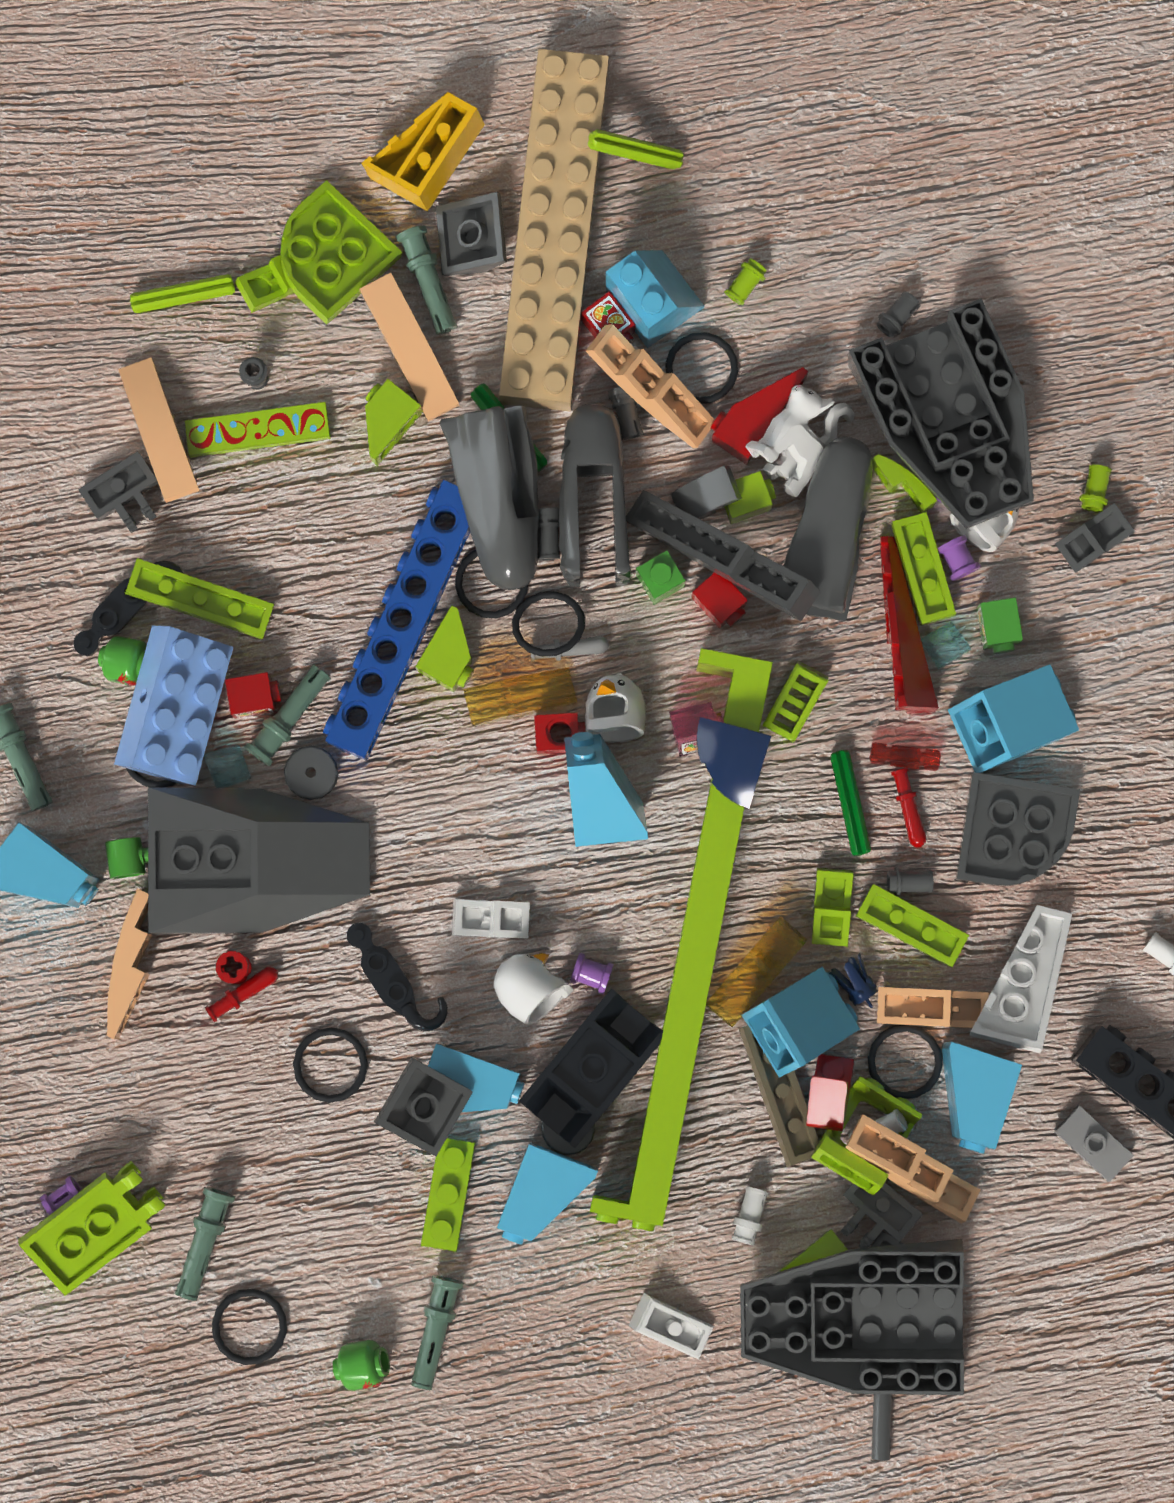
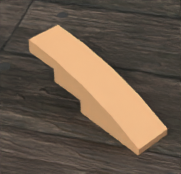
(409, 347)
(650, 386)
(158, 430)
(126, 978)
(929, 1007)
(913, 1169)

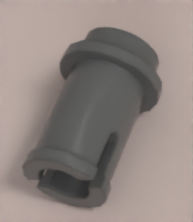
(893, 320)
(251, 366)
(909, 881)

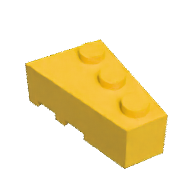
(428, 152)

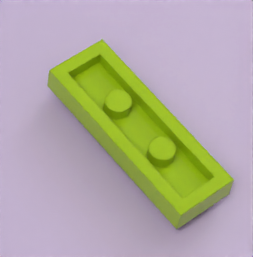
(923, 568)
(912, 925)
(448, 1195)

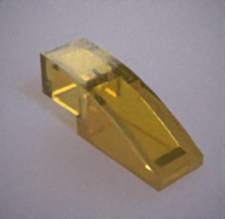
(519, 696)
(756, 971)

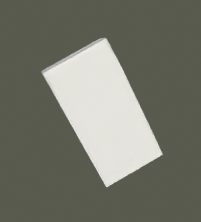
(670, 1326)

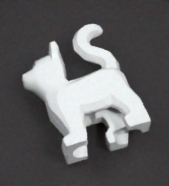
(795, 440)

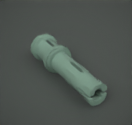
(423, 264)
(277, 729)
(24, 768)
(207, 1226)
(438, 1317)

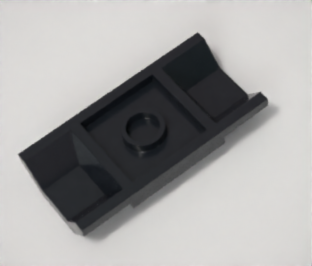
(592, 1068)

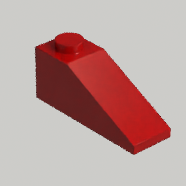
(752, 416)

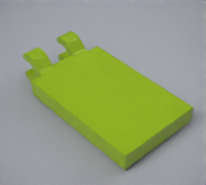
(91, 1228)

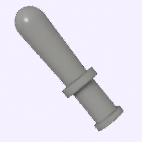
(585, 646)

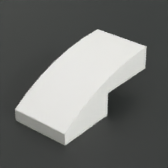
(490, 918)

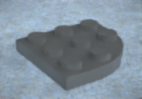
(1014, 829)

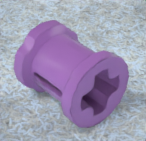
(958, 558)
(591, 973)
(61, 1195)

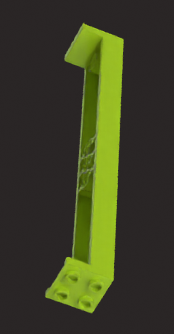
(692, 965)

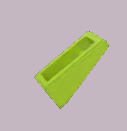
(784, 695)

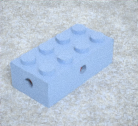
(173, 705)

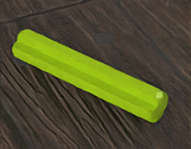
(635, 149)
(182, 293)

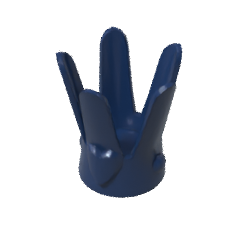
(861, 984)

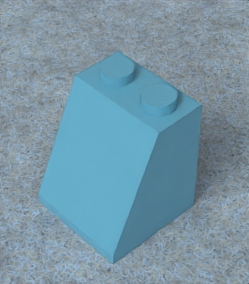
(652, 294)
(1013, 719)
(601, 794)
(42, 871)
(801, 1021)
(491, 1084)
(977, 1094)
(542, 1191)

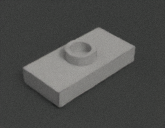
(1093, 1143)

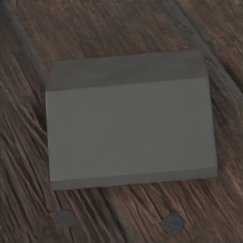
(471, 235)
(423, 1106)

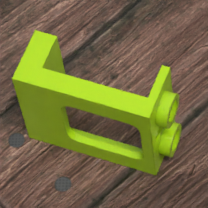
(832, 1151)

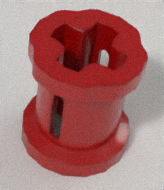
(225, 960)

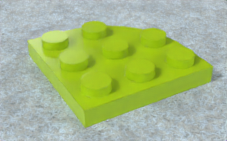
(332, 252)

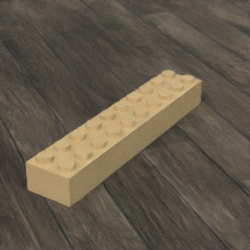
(553, 231)

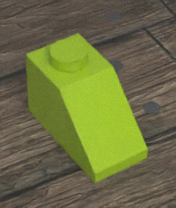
(388, 418)
(447, 654)

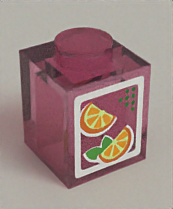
(685, 724)

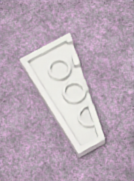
(1025, 991)

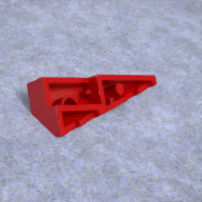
(910, 670)

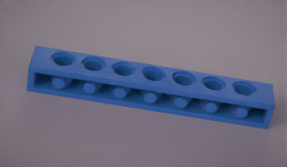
(362, 739)

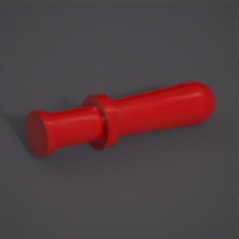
(912, 819)
(252, 986)

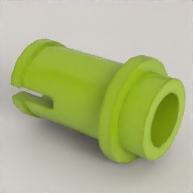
(746, 281)
(1096, 488)

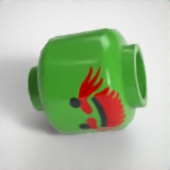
(122, 659)
(361, 1365)

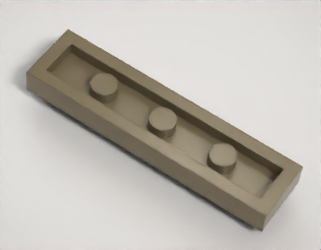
(783, 1103)

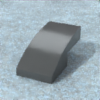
(707, 493)
(1095, 538)

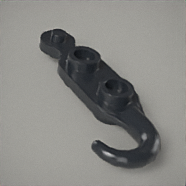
(112, 615)
(390, 980)

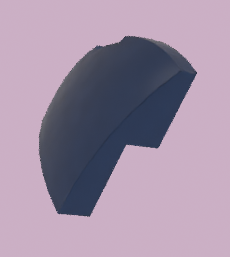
(732, 758)

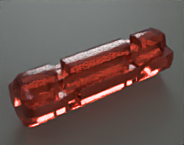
(905, 756)

